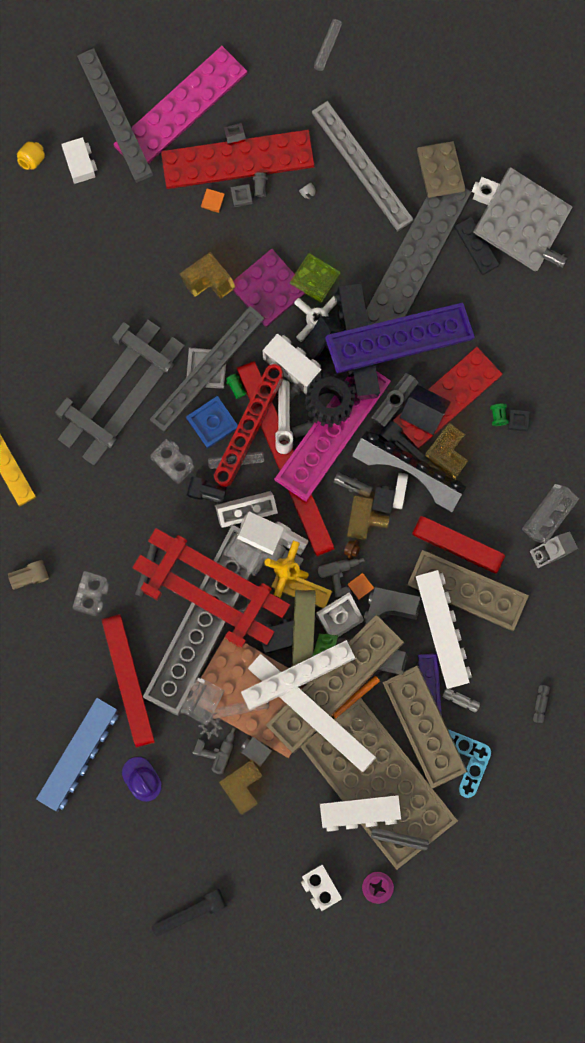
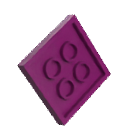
(267, 287)

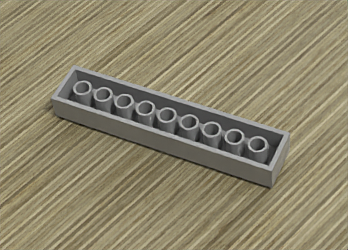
(193, 641)

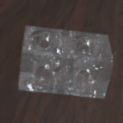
(168, 464)
(84, 593)

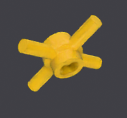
(286, 568)

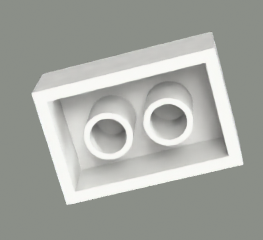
(293, 362)

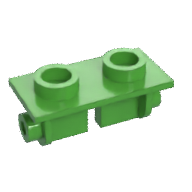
(325, 642)

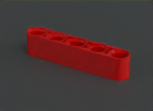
(458, 544)

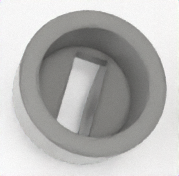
(308, 191)

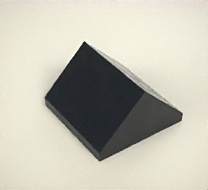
(425, 409)

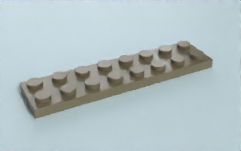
(371, 648)

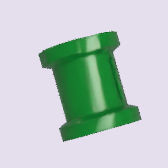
(499, 414)

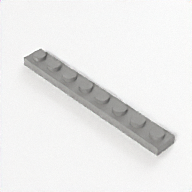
(362, 166)

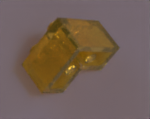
(207, 273)
(443, 452)
(237, 784)

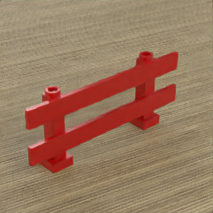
(243, 623)

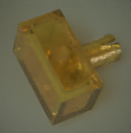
(362, 518)

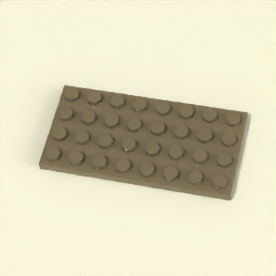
(388, 775)

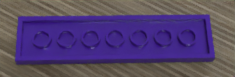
(399, 337)

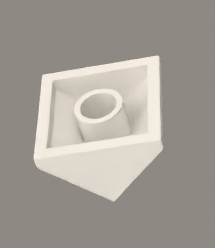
(260, 532)
(340, 616)

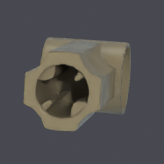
(33, 573)

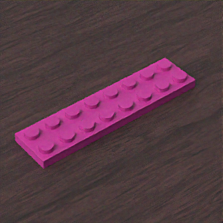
(187, 103)
(323, 446)

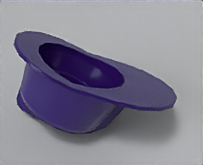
(141, 779)

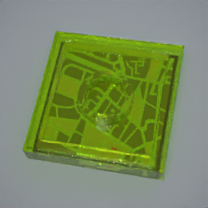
(315, 277)

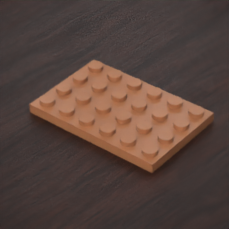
(231, 673)

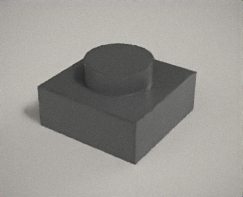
(234, 133)
(241, 195)

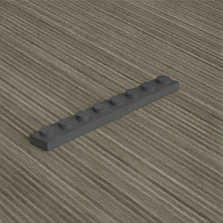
(115, 115)
(207, 369)

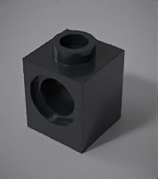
(383, 500)

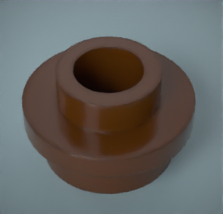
(352, 549)

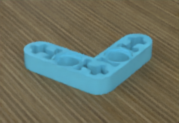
(474, 760)

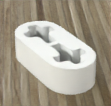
(400, 490)

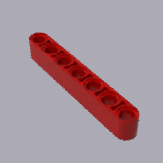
(249, 415)
(128, 680)

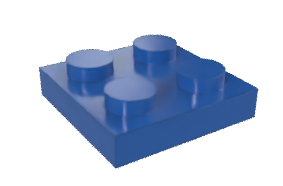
(212, 422)

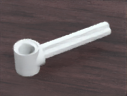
(284, 419)

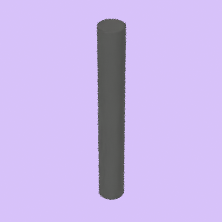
(151, 555)

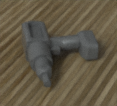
(335, 570)
(220, 756)

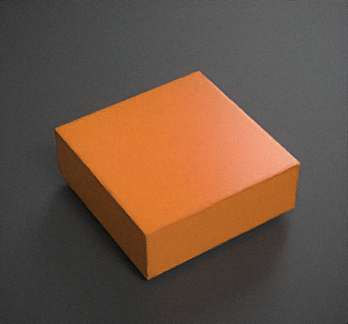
(212, 200)
(360, 586)

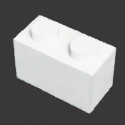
(78, 160)

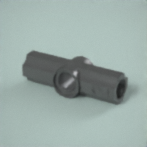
(387, 409)

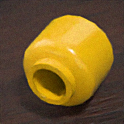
(30, 155)

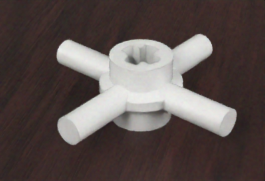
(311, 313)

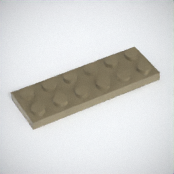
(473, 591)
(425, 727)

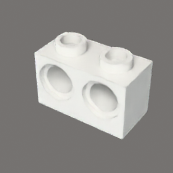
(325, 886)

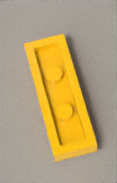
(322, 594)

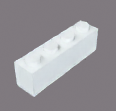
(360, 812)

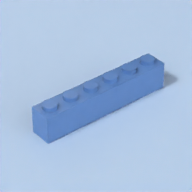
(77, 755)

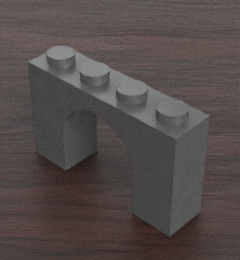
(392, 603)

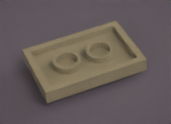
(440, 169)

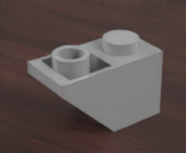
(553, 549)

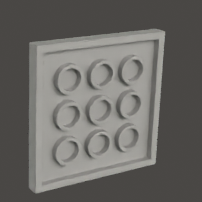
(522, 219)

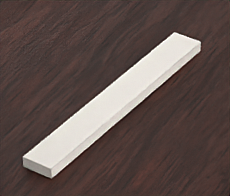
(317, 718)

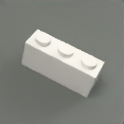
(234, 511)

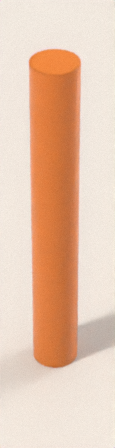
(357, 695)

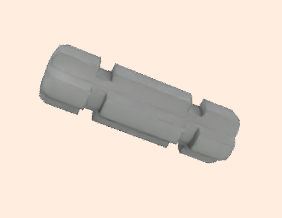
(461, 700)

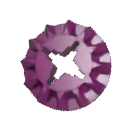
(368, 890)

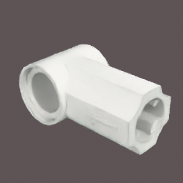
(288, 536)

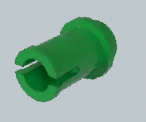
(236, 386)

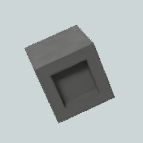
(255, 751)

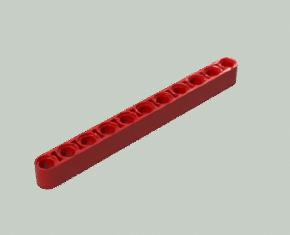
(307, 509)

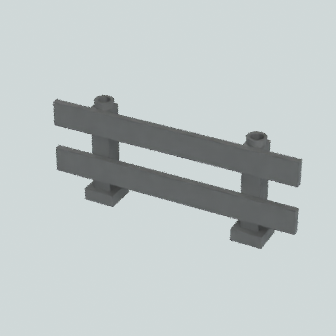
(82, 419)

